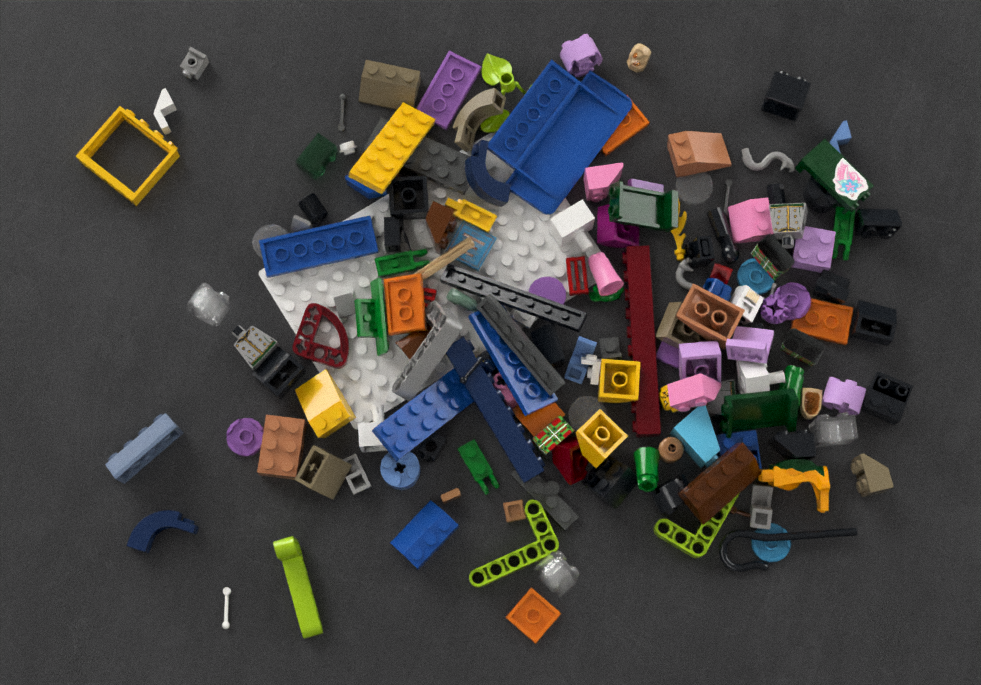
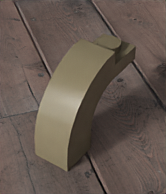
(474, 112)

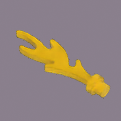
(679, 239)

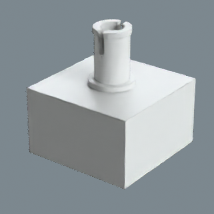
(573, 225)
(754, 377)
(367, 440)

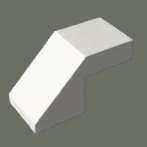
(164, 107)

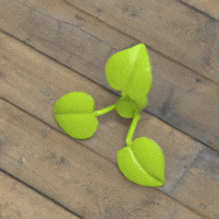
(495, 71)

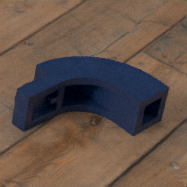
(481, 181)
(149, 527)

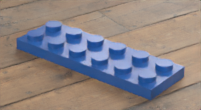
(318, 246)
(520, 381)
(423, 415)

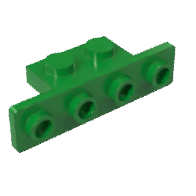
(371, 317)

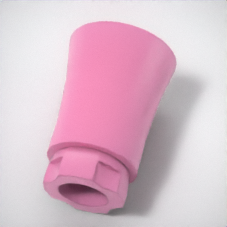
(604, 274)

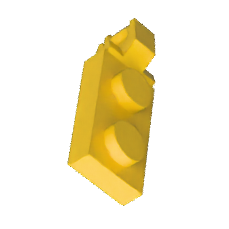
(472, 214)

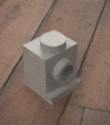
(195, 70)

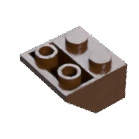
(439, 223)

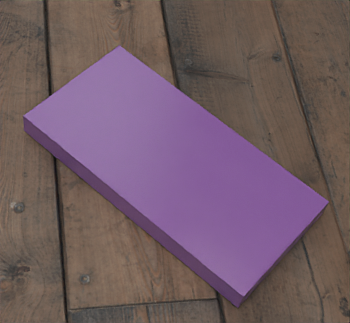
(449, 89)

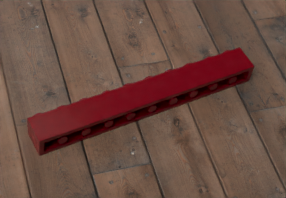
(642, 339)

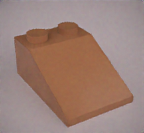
(697, 152)
(709, 315)

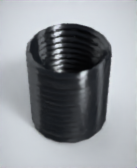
(312, 208)

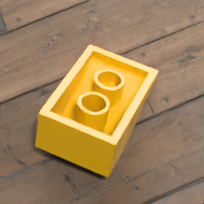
(324, 404)

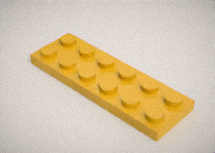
(391, 148)

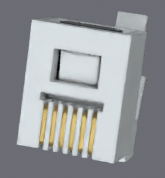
(747, 300)

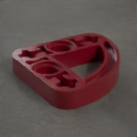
(312, 346)

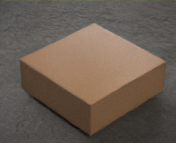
(450, 496)
(514, 511)

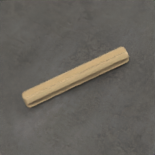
(446, 258)

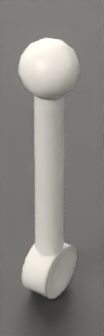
(227, 591)

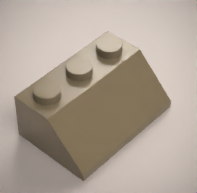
(388, 85)

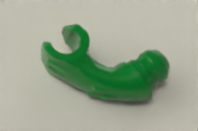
(596, 297)

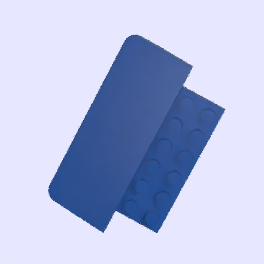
(557, 134)

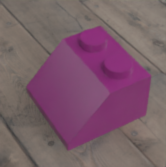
(615, 234)

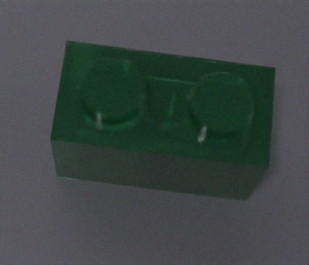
(317, 156)

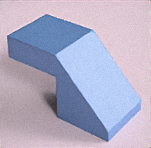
(841, 136)
(576, 370)

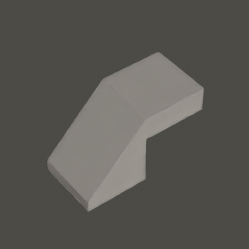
(356, 477)
(761, 506)

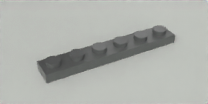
(520, 344)

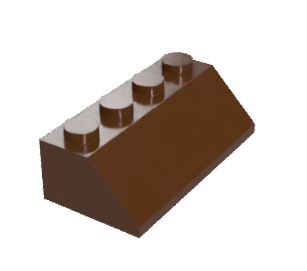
(721, 482)

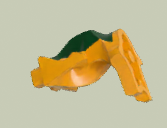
(793, 472)

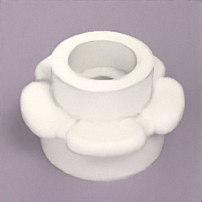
(348, 148)

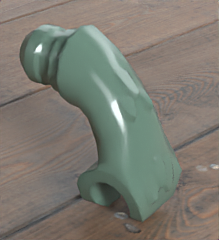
(461, 299)

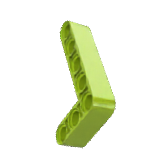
(698, 537)
(538, 545)
(290, 554)

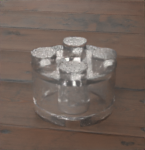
(209, 305)
(557, 573)

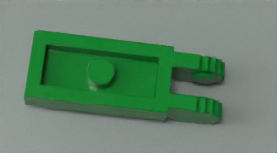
(843, 227)
(400, 262)
(477, 465)

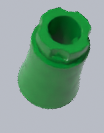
(793, 379)
(647, 468)

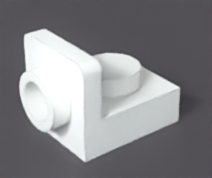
(522, 318)
(594, 371)

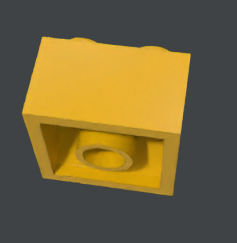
(618, 381)
(599, 438)

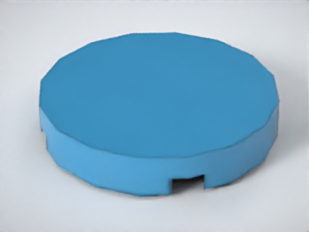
(754, 276)
(772, 550)

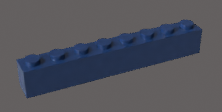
(495, 412)

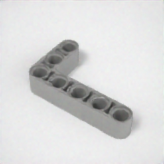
(430, 352)

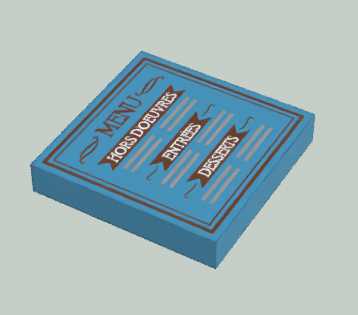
(483, 243)

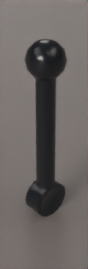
(484, 355)

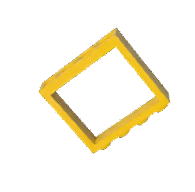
(85, 154)

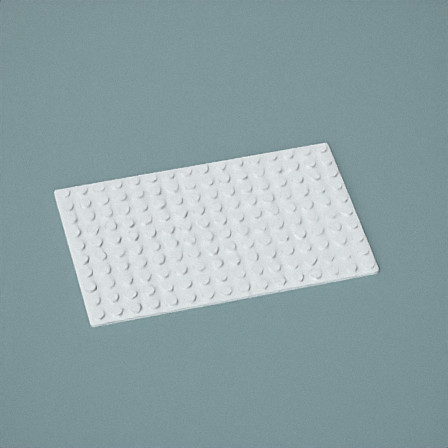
(519, 257)

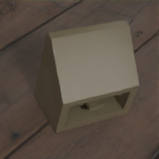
(323, 472)
(871, 476)

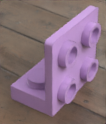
(750, 344)

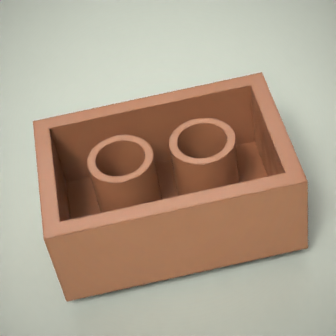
(282, 447)

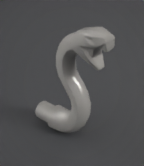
(749, 163)
(683, 266)

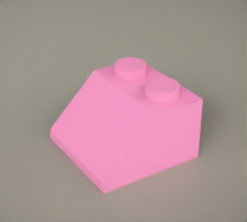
(598, 180)
(750, 220)
(692, 392)

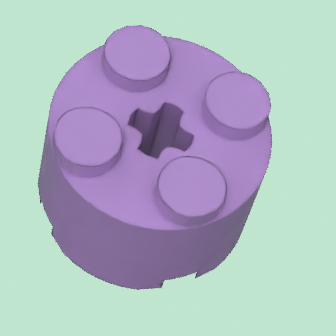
(580, 55)
(843, 396)

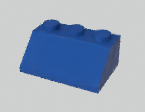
(424, 534)

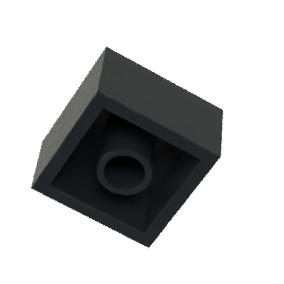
(409, 197)

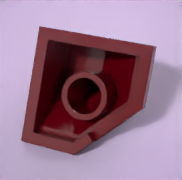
(569, 460)

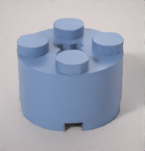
(395, 479)

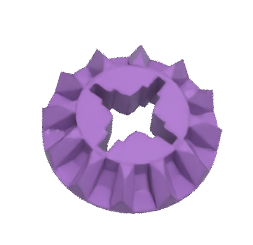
(780, 315)

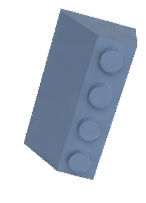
(144, 448)

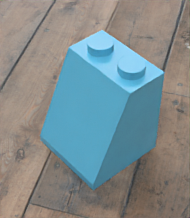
(698, 437)

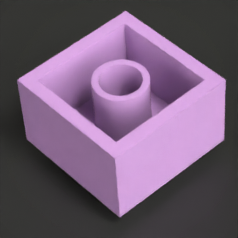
(813, 250)
(700, 358)

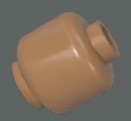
(669, 456)

